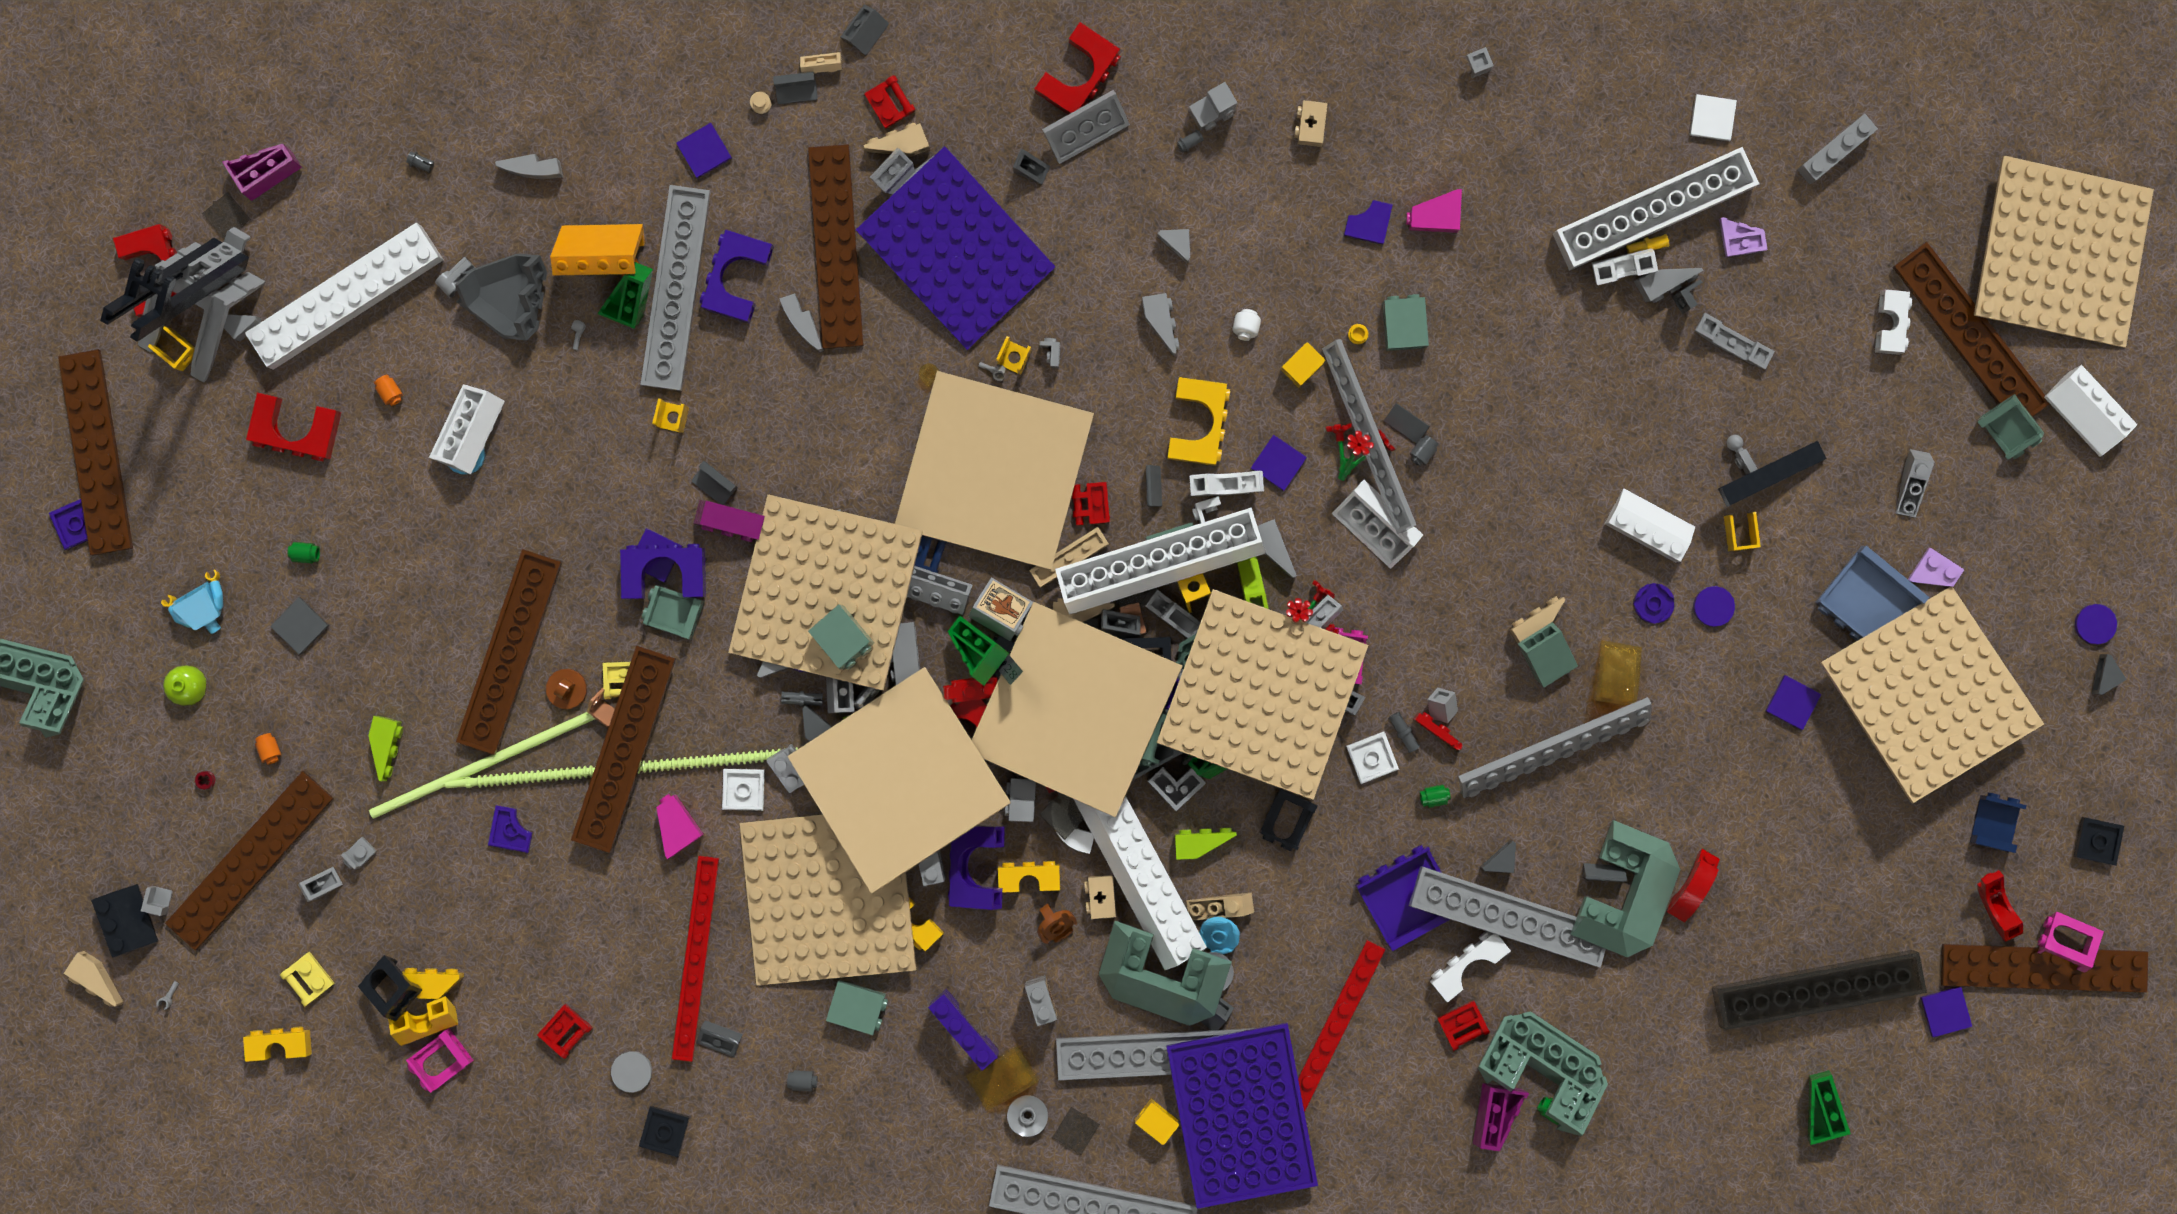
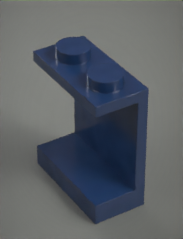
(1996, 822)

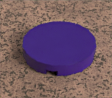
(1714, 606)
(1649, 607)
(2095, 624)

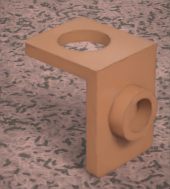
(1134, 609)
(600, 709)

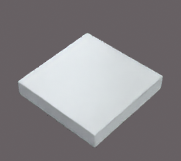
(1713, 117)
(1372, 757)
(743, 789)

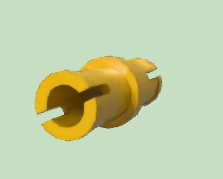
(1654, 243)

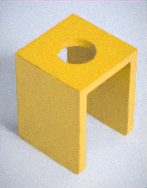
(1006, 349)
(180, 364)
(1302, 364)
(661, 413)
(1753, 531)
(1189, 596)
(1157, 1122)

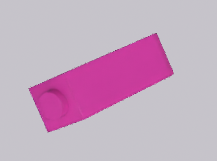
(1437, 214)
(676, 825)

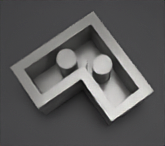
(1215, 106)
(1178, 791)
(1022, 800)

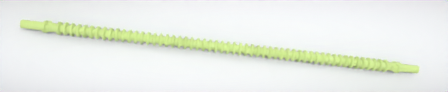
(491, 780)

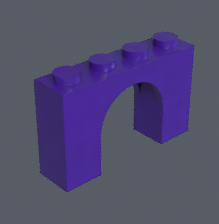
(733, 248)
(636, 561)
(963, 889)
(976, 1046)

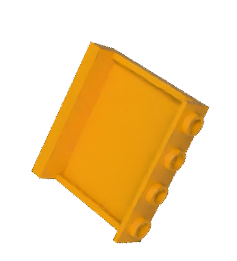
(596, 249)

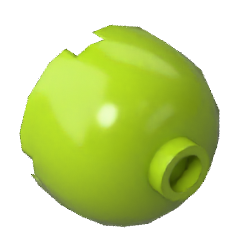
(185, 685)

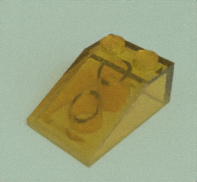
(1617, 674)
(1003, 1077)

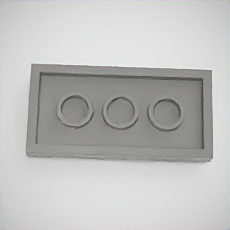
(1086, 126)

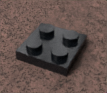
(2099, 841)
(664, 1131)

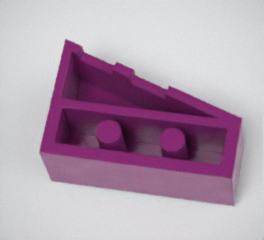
(262, 170)
(728, 520)
(1496, 1114)

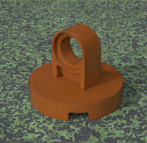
(566, 688)
(1056, 925)

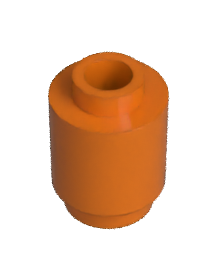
(388, 390)
(267, 748)

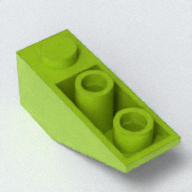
(1252, 582)
(383, 741)
(1194, 845)

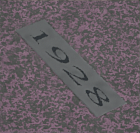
(1010, 669)

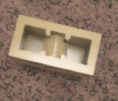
(1317, 113)
(1102, 909)

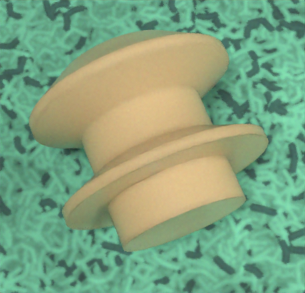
(760, 102)

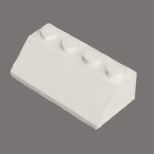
(2090, 410)
(467, 429)
(1370, 522)
(1650, 526)

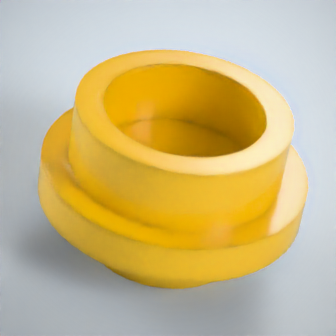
(1358, 334)

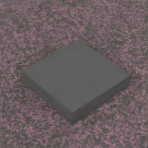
(299, 625)

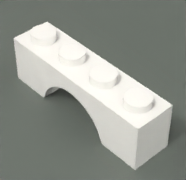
(1449, 982)

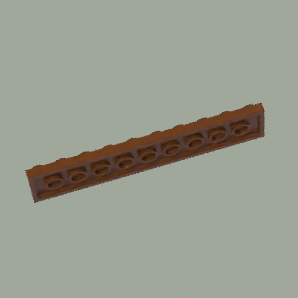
(835, 246)
(1969, 334)
(95, 452)
(508, 652)
(623, 749)
(249, 860)
(2028, 969)

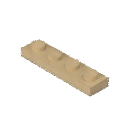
(1075, 552)

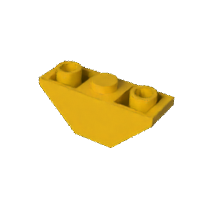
(433, 983)

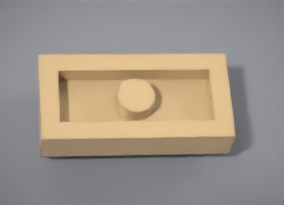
(821, 63)

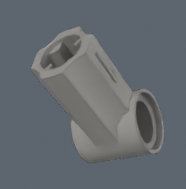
(448, 279)

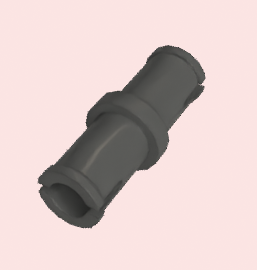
(801, 698)
(1404, 732)

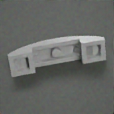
(1733, 342)

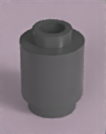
(1423, 450)
(802, 1081)

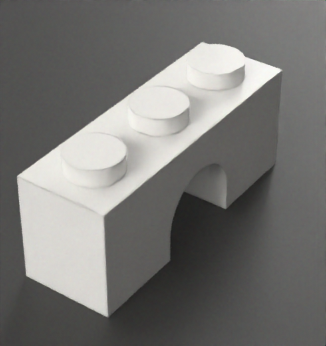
(1624, 265)
(1897, 306)

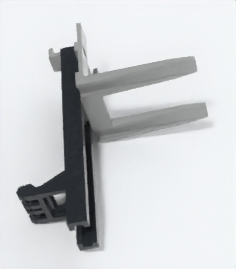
(179, 274)

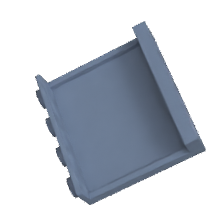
(1868, 594)

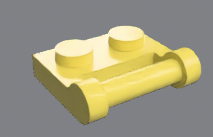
(614, 673)
(312, 974)

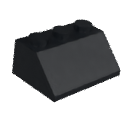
(123, 921)

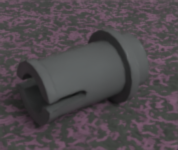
(1189, 141)
(420, 162)

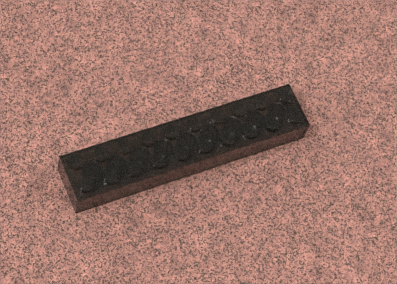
(1819, 989)

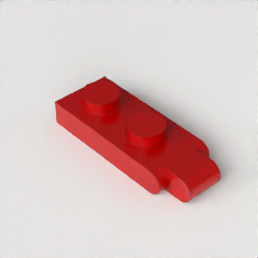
(969, 689)
(1440, 731)

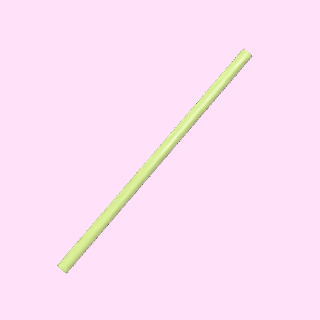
(481, 764)

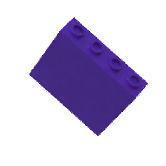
(1389, 895)

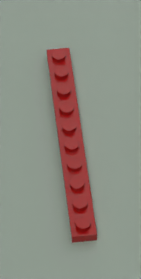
(695, 958)
(1338, 1019)

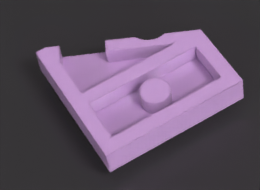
(1741, 239)
(1936, 570)

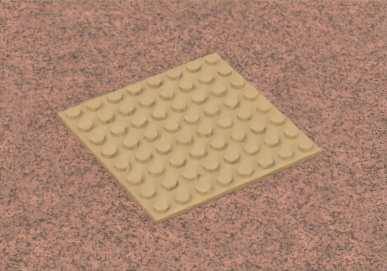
(2063, 251)
(994, 470)
(808, 566)
(1262, 694)
(1931, 694)
(1076, 710)
(898, 780)
(814, 909)

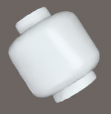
(1246, 324)

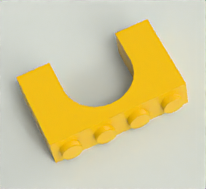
(1213, 397)

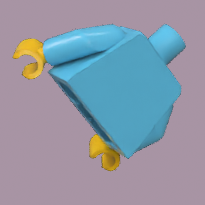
(198, 606)

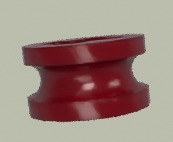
(205, 786)

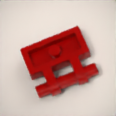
(1097, 503)

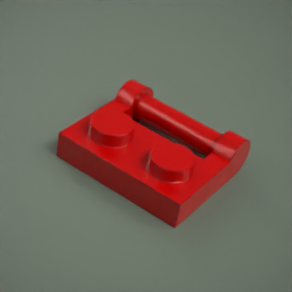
(883, 104)
(1460, 1019)
(559, 1026)

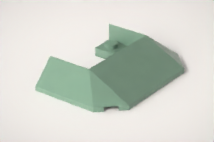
(47, 676)
(1654, 880)
(1182, 1002)
(1574, 1068)

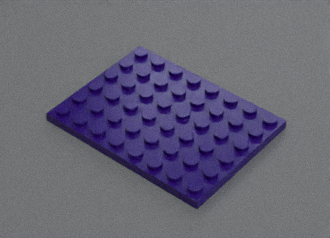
(955, 248)
(1242, 1115)

